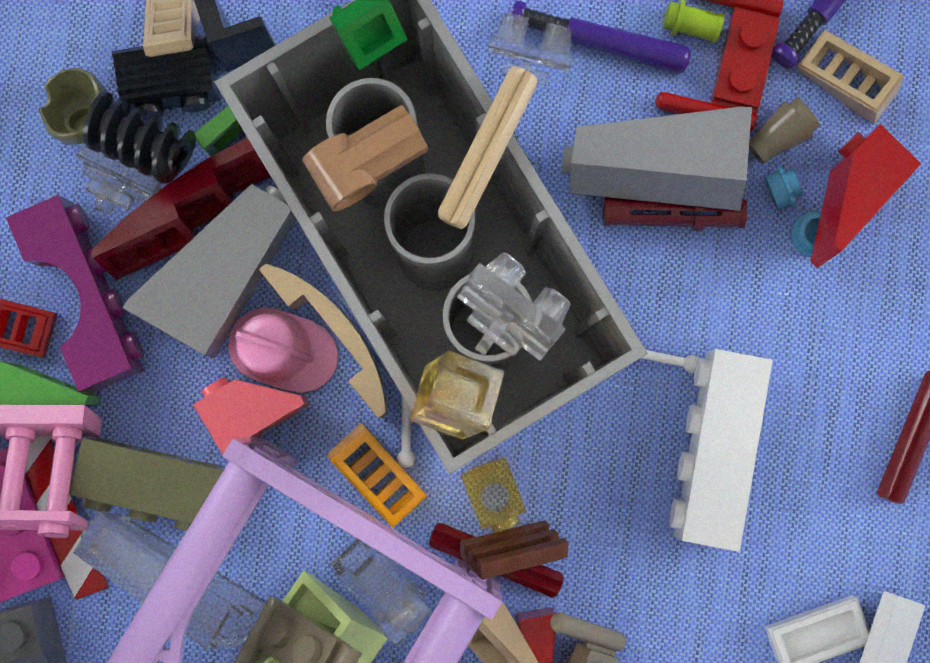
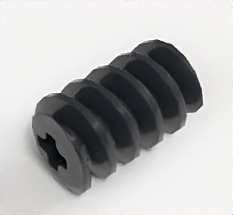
(135, 141)

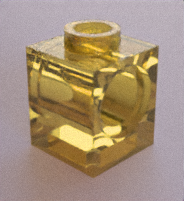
(457, 395)
(494, 472)

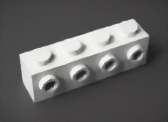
(721, 449)

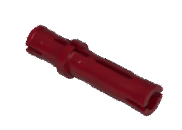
(617, 212)

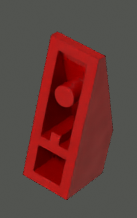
(858, 188)

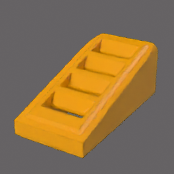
(351, 443)

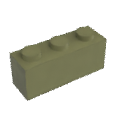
(141, 481)

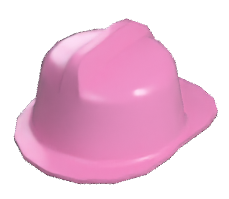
(283, 350)

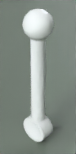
(689, 363)
(406, 457)

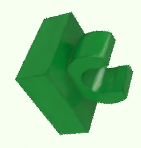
(367, 29)

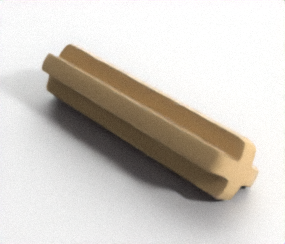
(487, 147)

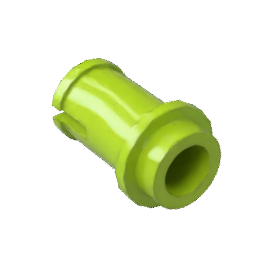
(692, 21)

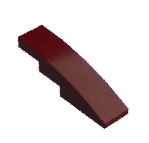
(173, 213)

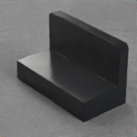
(233, 43)

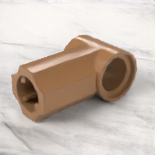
(351, 165)

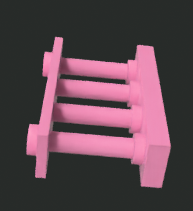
(66, 426)

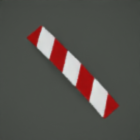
(80, 576)

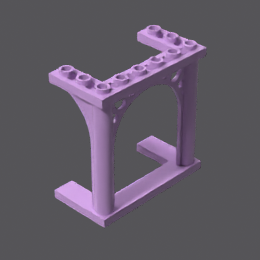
(250, 471)

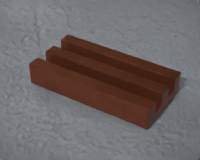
(513, 549)

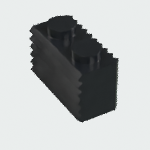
(167, 80)

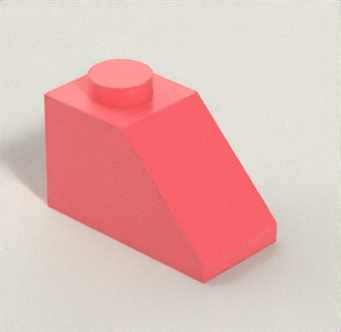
(244, 409)

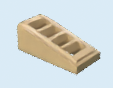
(170, 26)
(856, 100)
(501, 640)

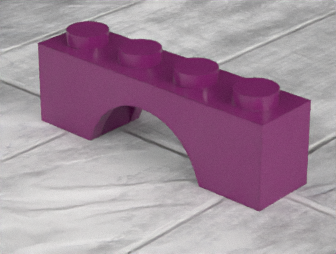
(100, 346)

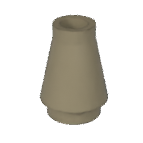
(784, 130)

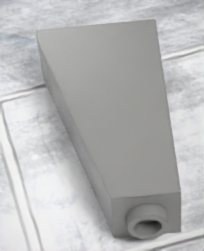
(664, 159)
(215, 274)

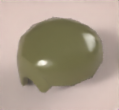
(68, 103)

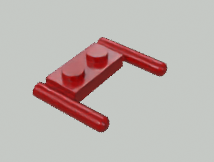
(742, 61)

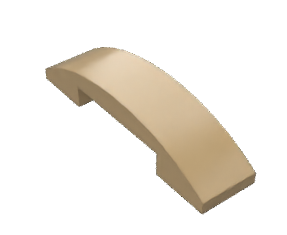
(295, 293)

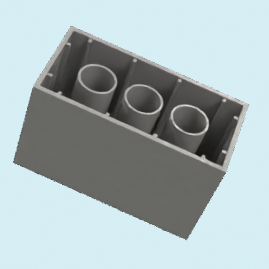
(392, 249)

